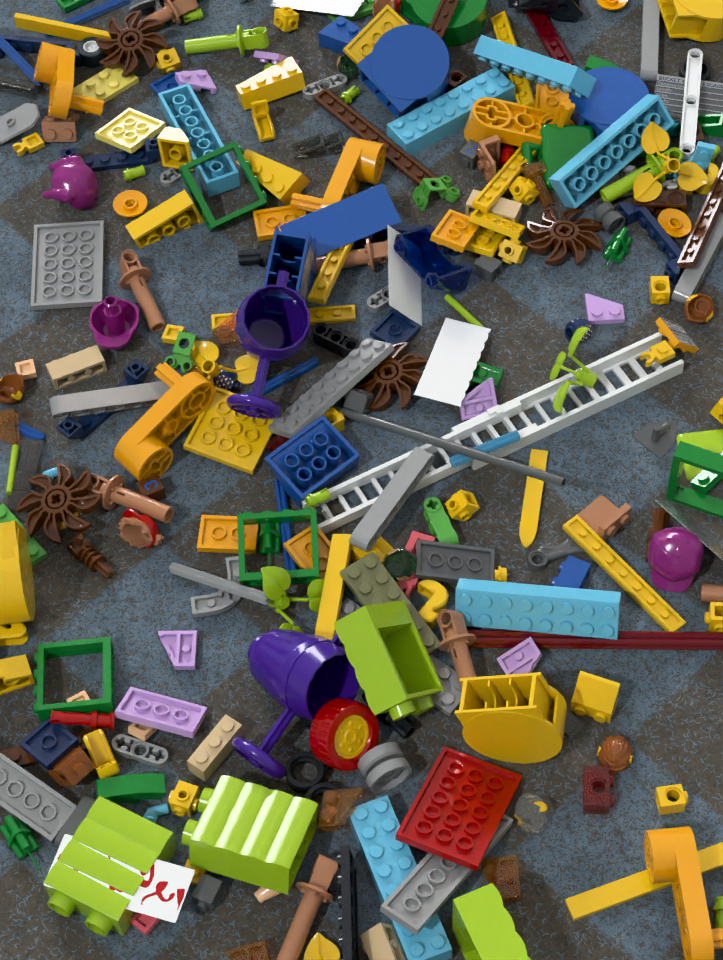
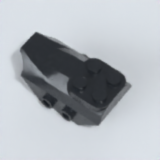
(557, 9)

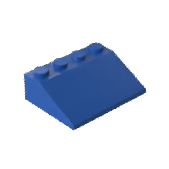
(312, 460)

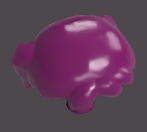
(73, 183)

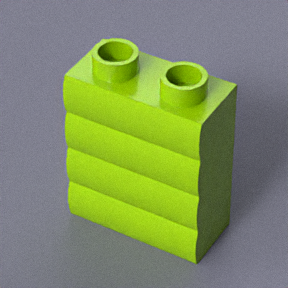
(389, 659)
(251, 833)
(119, 836)
(485, 927)

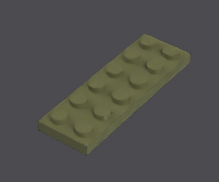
(375, 585)

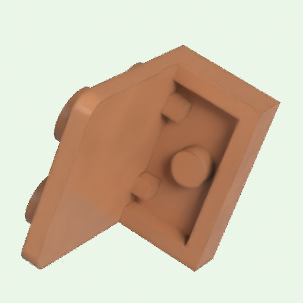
(60, 130)
(489, 155)
(605, 516)

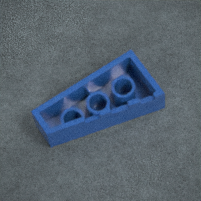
(338, 34)

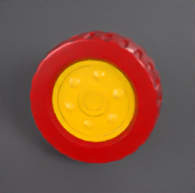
(343, 733)

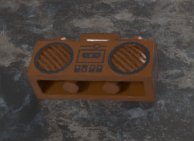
(667, 199)

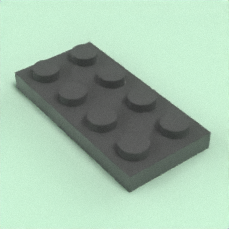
(453, 561)

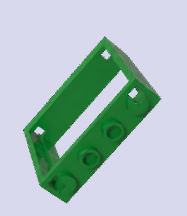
(198, 198)
(704, 460)
(299, 576)
(72, 648)

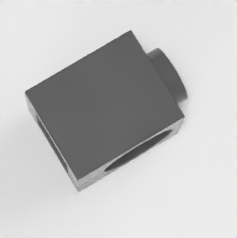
(358, 400)

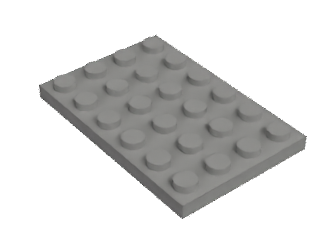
(67, 265)

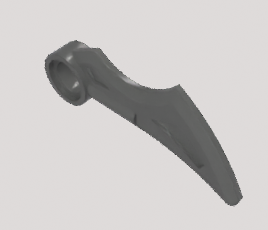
(551, 553)

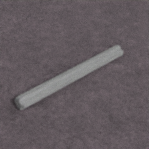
(219, 583)

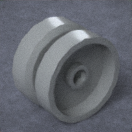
(384, 767)

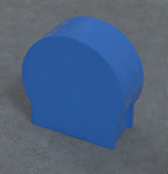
(406, 68)
(610, 98)
(298, 257)

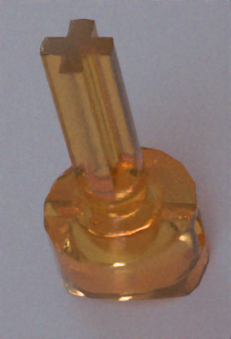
(534, 172)

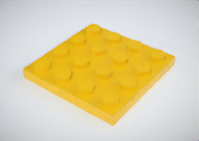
(365, 40)
(228, 435)

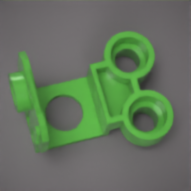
(442, 186)
(182, 356)

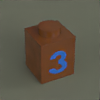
(152, 488)

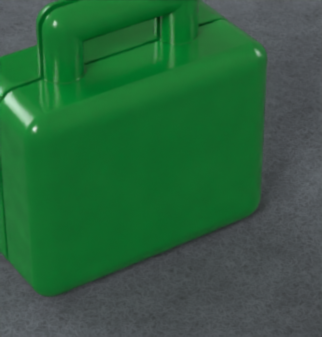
(557, 147)

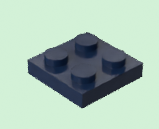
(395, 328)
(49, 743)

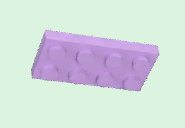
(161, 712)

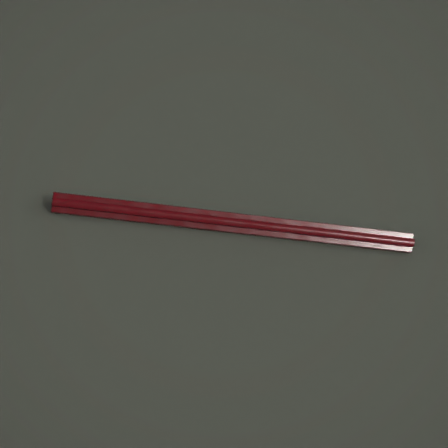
(626, 640)

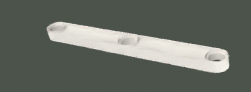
(690, 111)

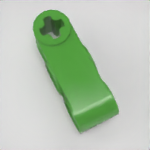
(439, 522)

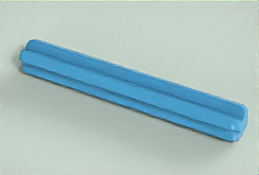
(487, 447)

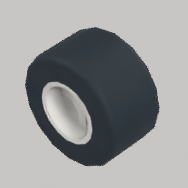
(90, 52)

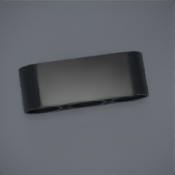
(333, 339)

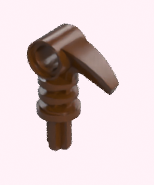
(83, 550)

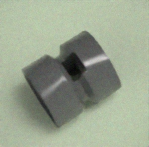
(609, 218)

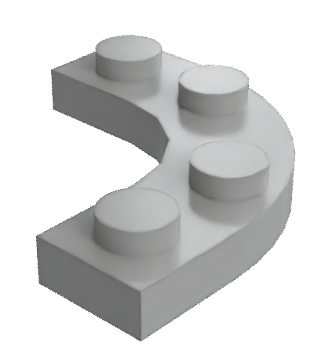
(219, 601)

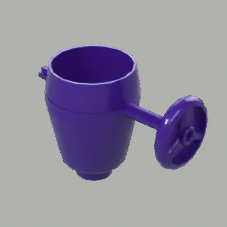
(269, 341)
(302, 676)

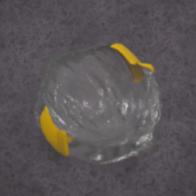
(531, 813)

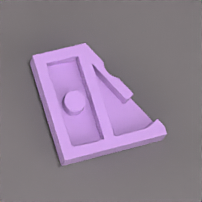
(275, 58)
(196, 79)
(603, 311)
(478, 400)
(181, 648)
(520, 658)

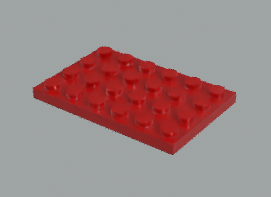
(459, 808)

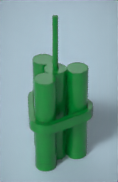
(617, 246)
(269, 539)
(19, 838)

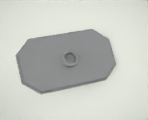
(146, 4)
(18, 121)

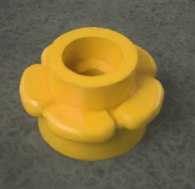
(500, 574)

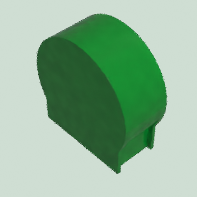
(465, 24)

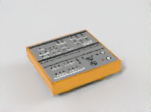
(676, 335)

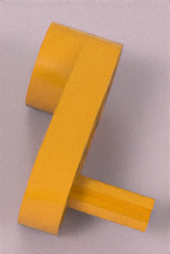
(56, 68)
(513, 121)
(358, 163)
(145, 446)
(674, 858)

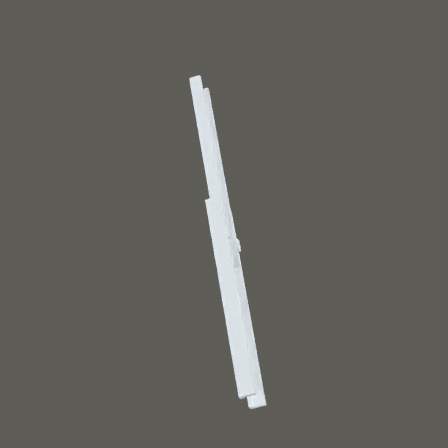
(502, 413)

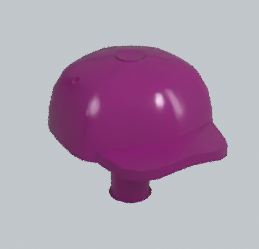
(114, 322)
(674, 558)

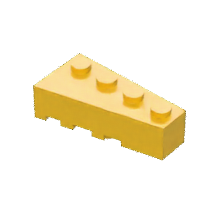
(271, 83)
(276, 177)
(164, 220)
(15, 674)

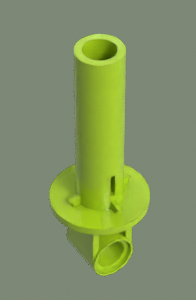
(242, 39)
(625, 184)

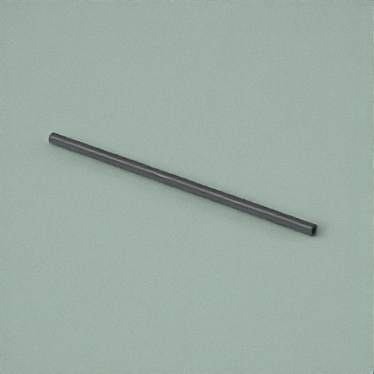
(452, 446)

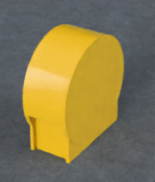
(693, 19)
(16, 575)
(512, 717)

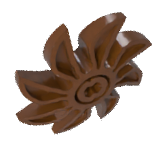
(131, 43)
(563, 236)
(394, 376)
(59, 503)

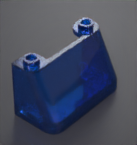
(429, 263)

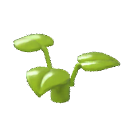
(583, 376)
(275, 583)

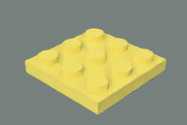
(130, 130)

